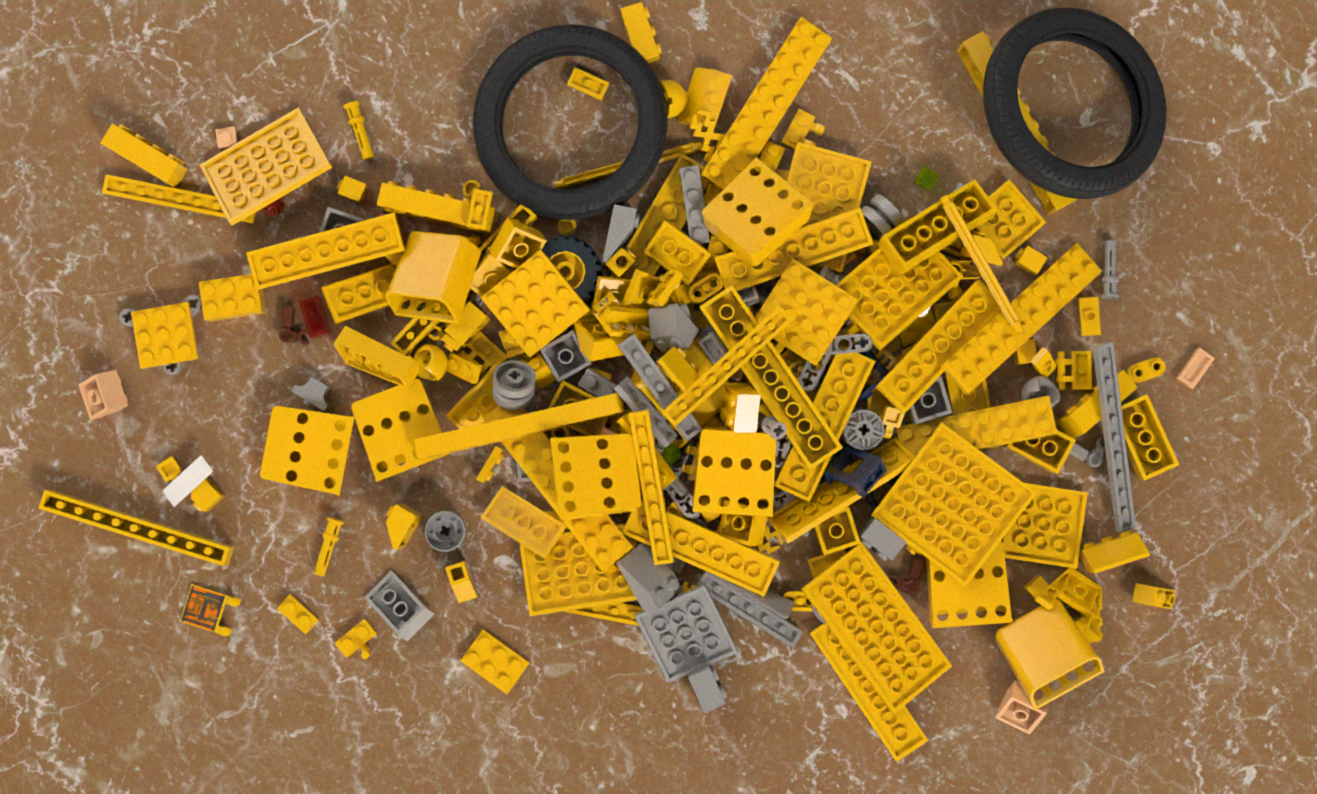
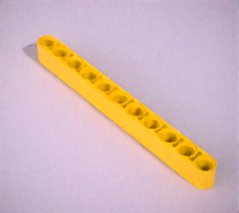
(518, 426)

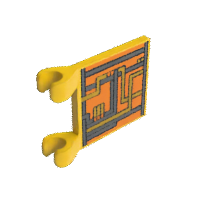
(205, 609)

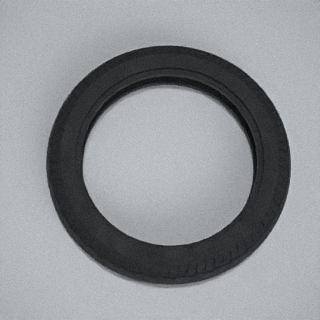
(551, 44)
(1129, 62)

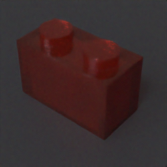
(315, 317)

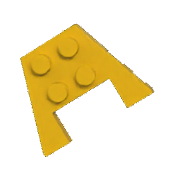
(1081, 595)

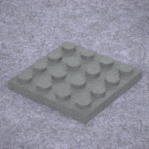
(686, 633)

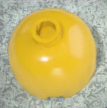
(675, 97)

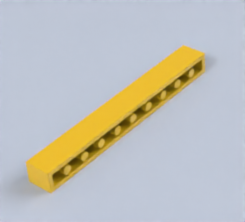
(419, 329)
(136, 527)

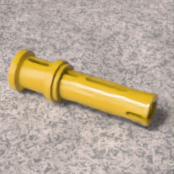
(357, 121)
(330, 537)

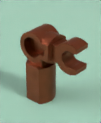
(287, 321)
(915, 572)

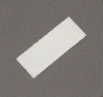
(187, 481)

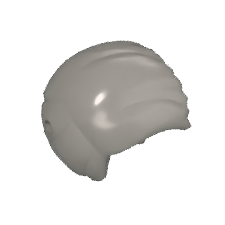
(1040, 387)

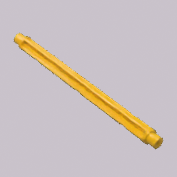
(606, 171)
(981, 263)

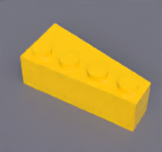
(1087, 412)

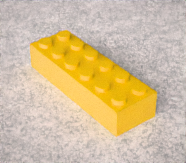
(430, 206)
(933, 229)

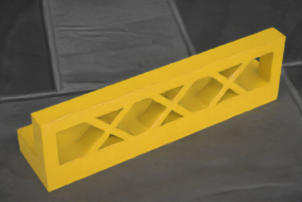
(624, 320)

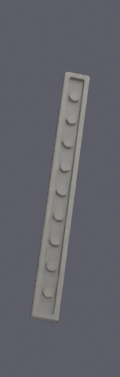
(1114, 436)

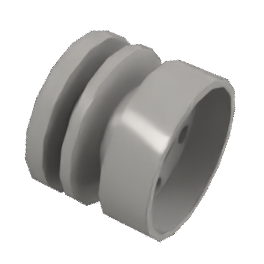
(854, 437)
(442, 541)

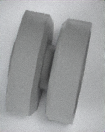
(881, 216)
(513, 385)

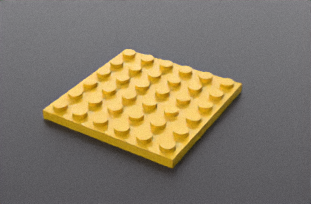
(953, 504)

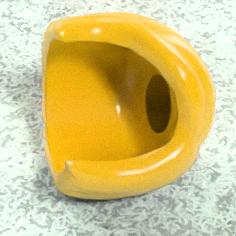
(431, 362)

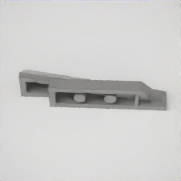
(771, 601)

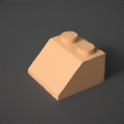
(103, 394)
(1018, 710)

